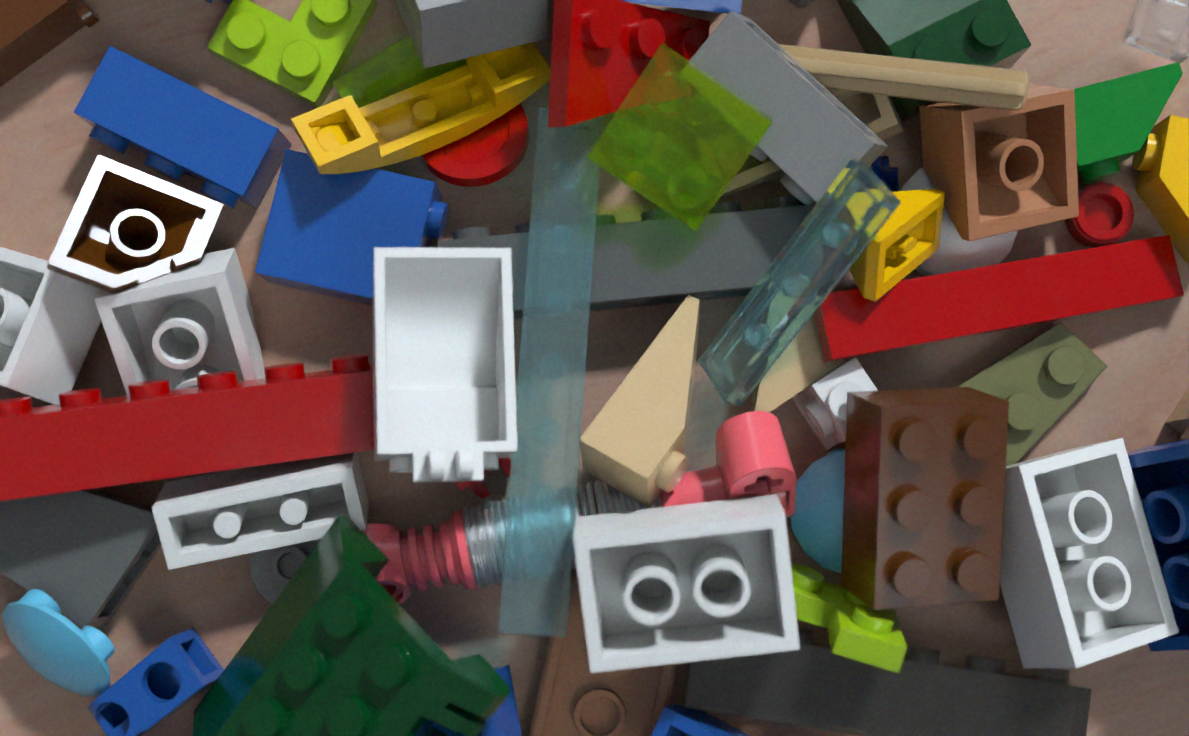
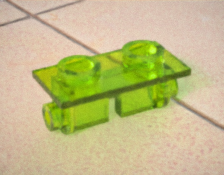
(389, 73)

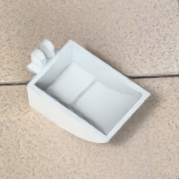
(443, 361)

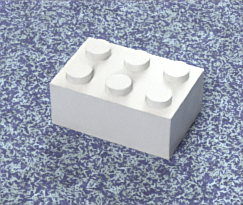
(1079, 559)
(685, 583)

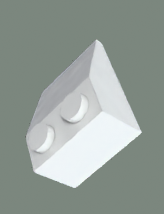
(184, 325)
(43, 326)

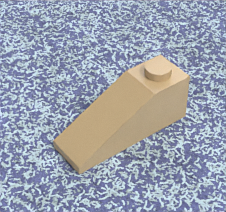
(643, 427)

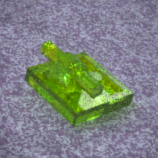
(679, 137)

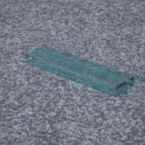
(798, 281)

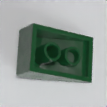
(937, 31)

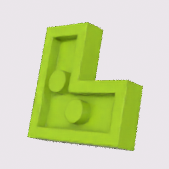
(294, 54)
(851, 624)

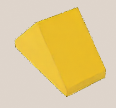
(901, 243)

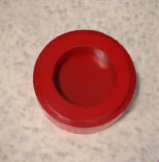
(1103, 215)

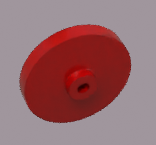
(484, 154)

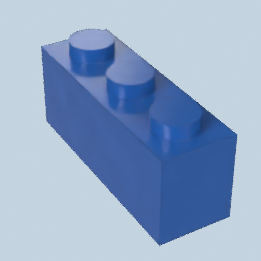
(181, 130)

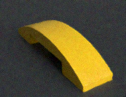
(421, 117)

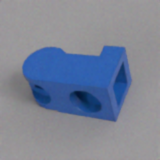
(157, 686)

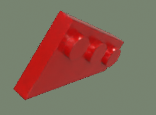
(604, 50)

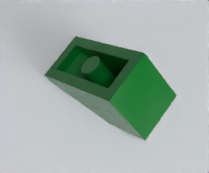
(1118, 117)

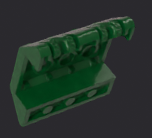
(346, 660)

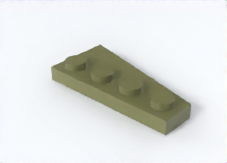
(1039, 383)

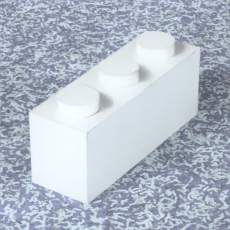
(257, 508)

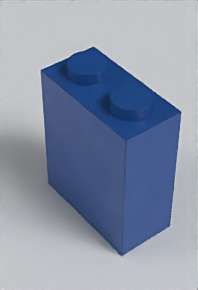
(328, 225)

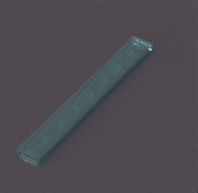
(551, 381)

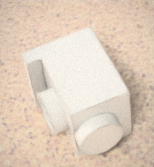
(825, 402)

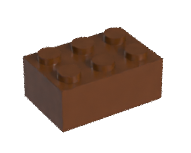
(923, 496)

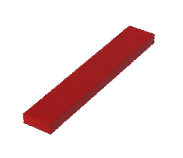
(998, 298)

